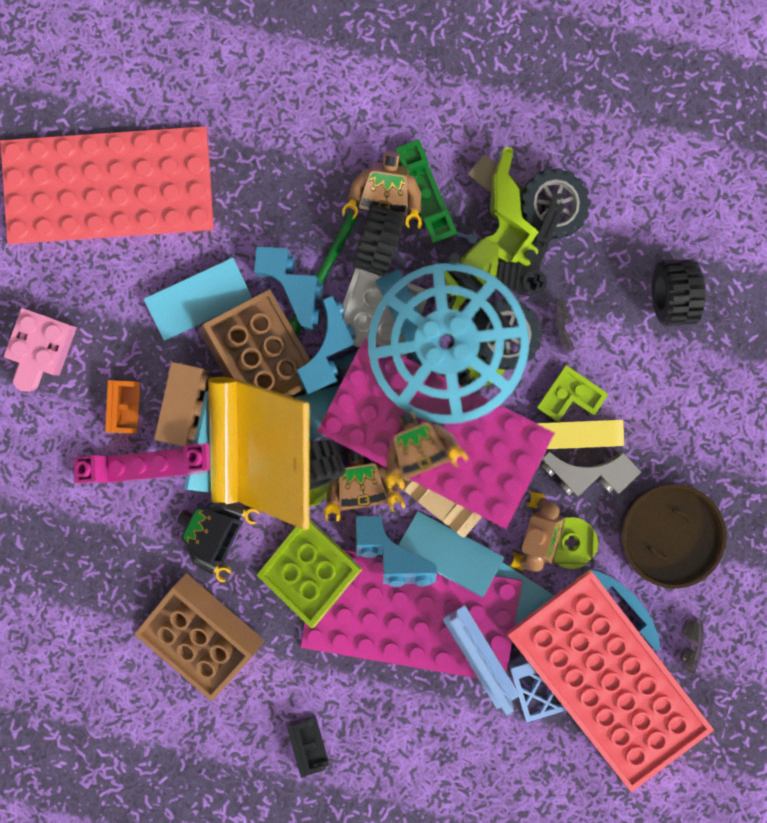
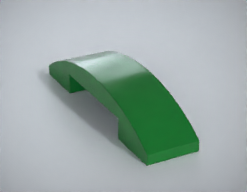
(433, 210)

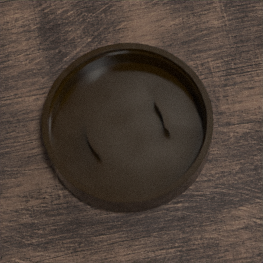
(672, 535)

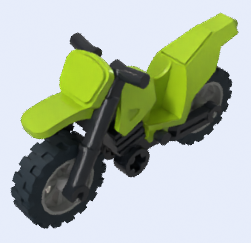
(518, 248)

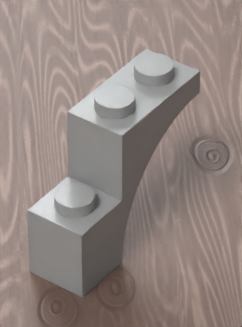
(615, 473)

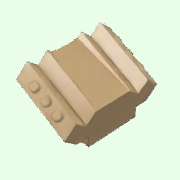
(450, 513)

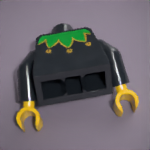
(211, 533)

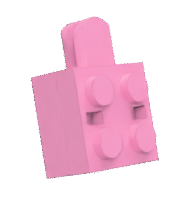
(35, 347)

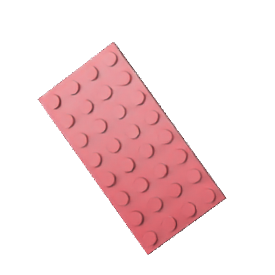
(107, 185)
(610, 680)

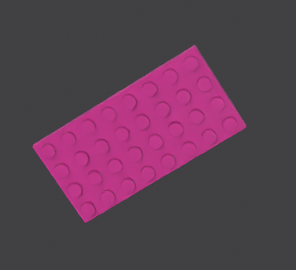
(499, 445)
(407, 623)

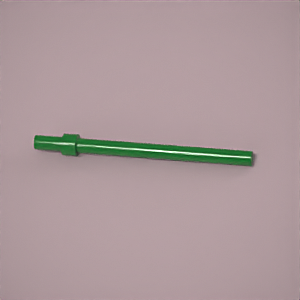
(329, 260)

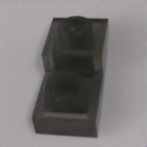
(693, 634)

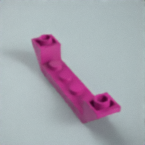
(142, 466)

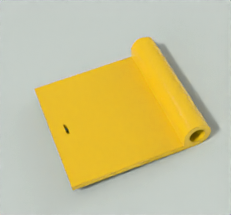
(259, 450)

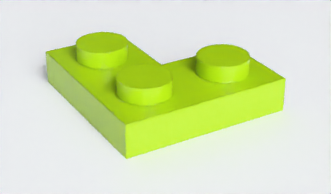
(570, 388)

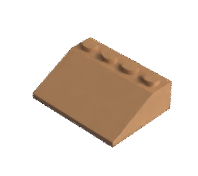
(257, 345)
(199, 637)

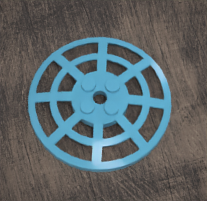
(451, 360)

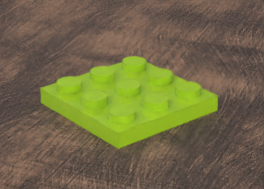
(309, 573)

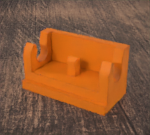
(122, 406)

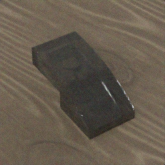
(561, 318)

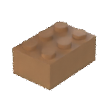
(182, 404)

